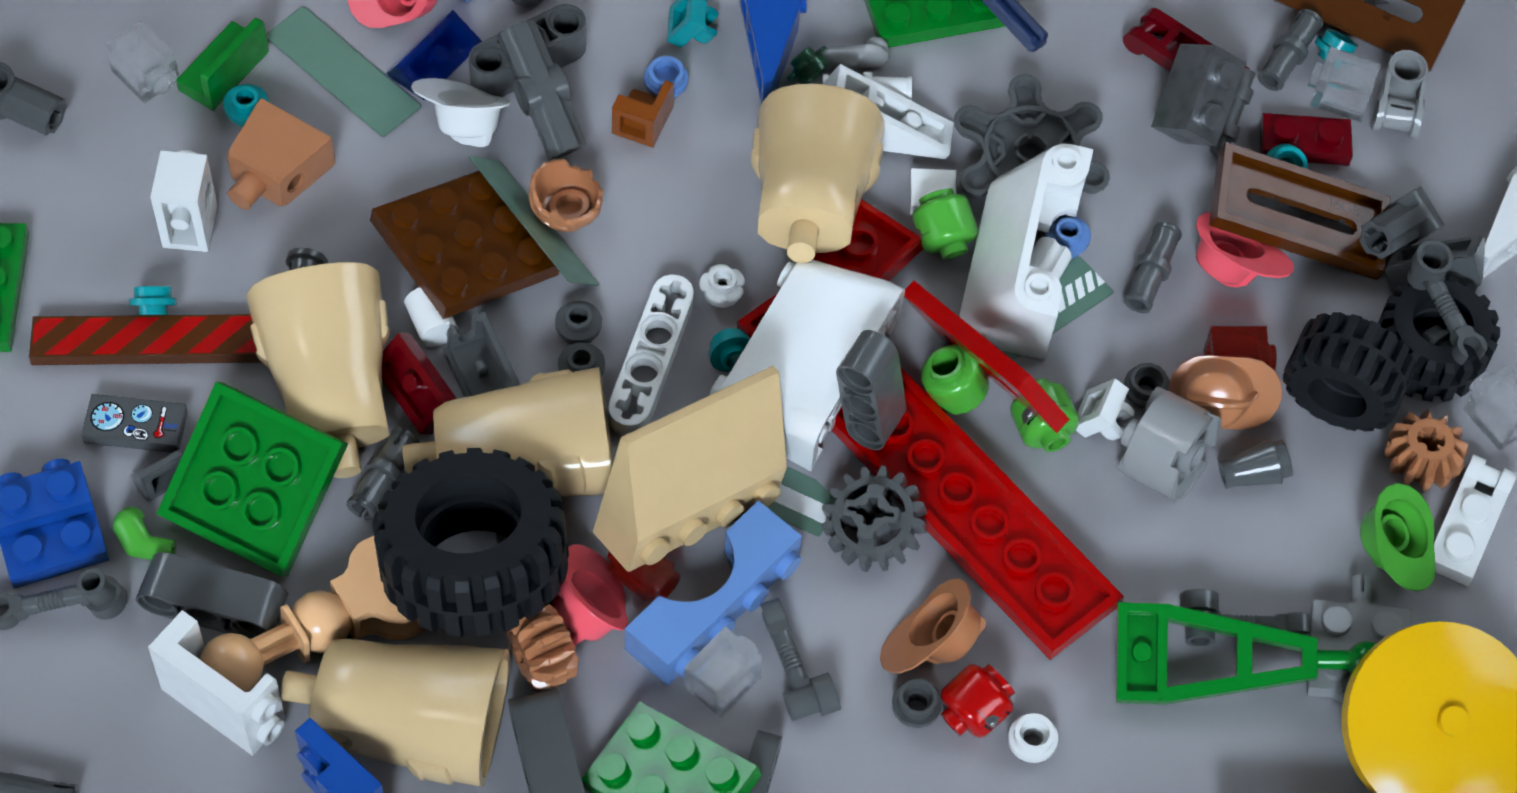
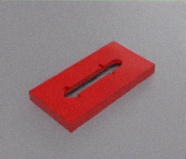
(992, 360)

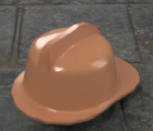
(1233, 388)
(936, 631)

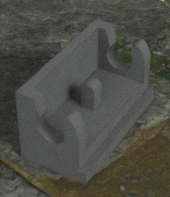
(478, 358)

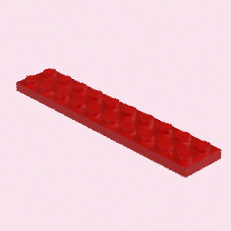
(986, 521)

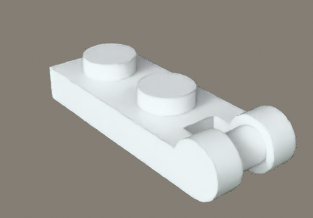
(1471, 520)

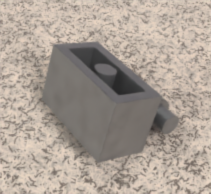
(1204, 97)

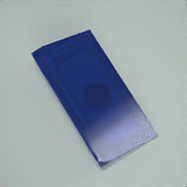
(436, 52)

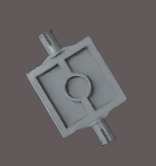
(1346, 624)

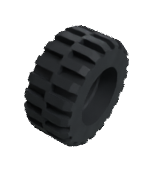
(476, 588)

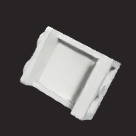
(241, 716)

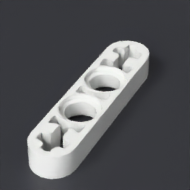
(646, 353)

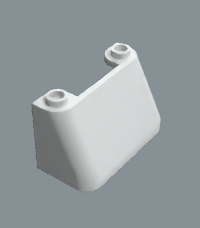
(1004, 295)
(806, 339)

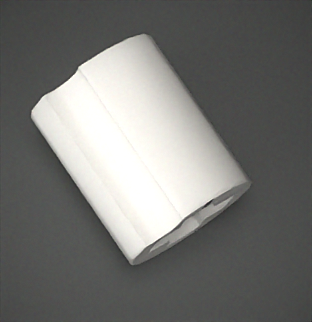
(1050, 256)
(426, 319)

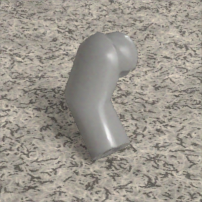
(869, 55)

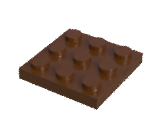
(462, 244)

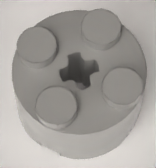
(1169, 444)

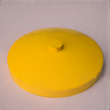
(1433, 712)

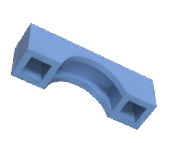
(674, 632)

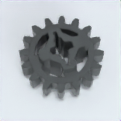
(860, 503)

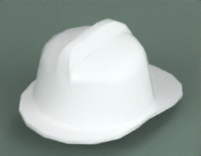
(462, 110)

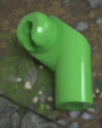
(135, 537)

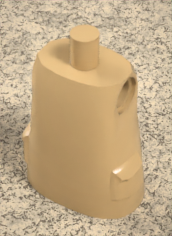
(815, 161)
(324, 345)
(550, 422)
(410, 704)

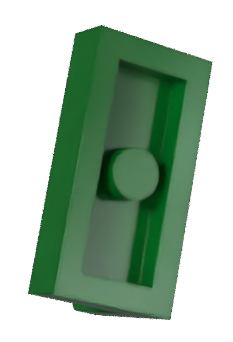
(224, 63)

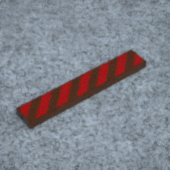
(142, 339)

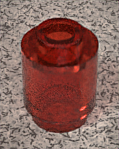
(647, 580)

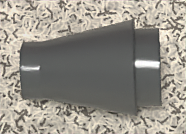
(1258, 465)

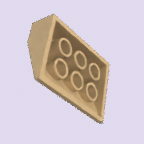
(694, 471)

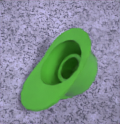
(1401, 536)

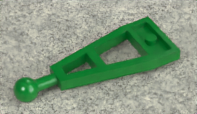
(1143, 655)

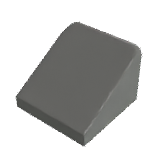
(156, 476)

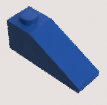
(770, 33)

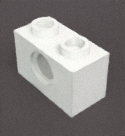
(184, 200)

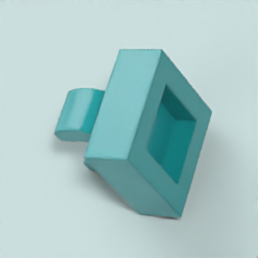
(689, 21)

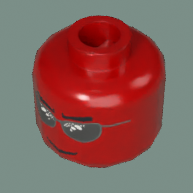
(976, 700)

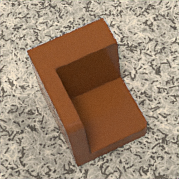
(642, 115)

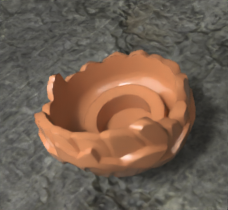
(564, 196)

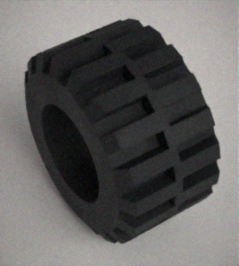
(1434, 365)
(1349, 372)

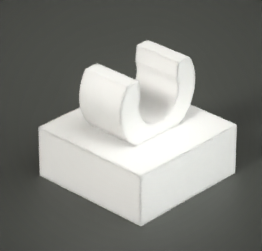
(1101, 409)

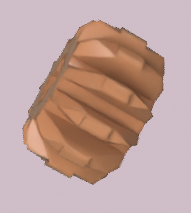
(1426, 450)
(544, 650)

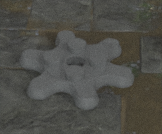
(1024, 123)

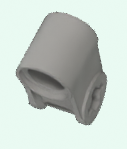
(1399, 100)

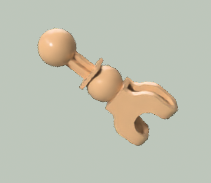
(317, 618)

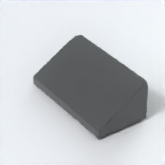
(1467, 262)

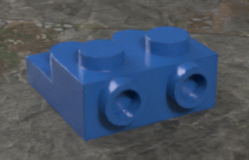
(48, 523)
(329, 766)

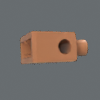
(276, 157)

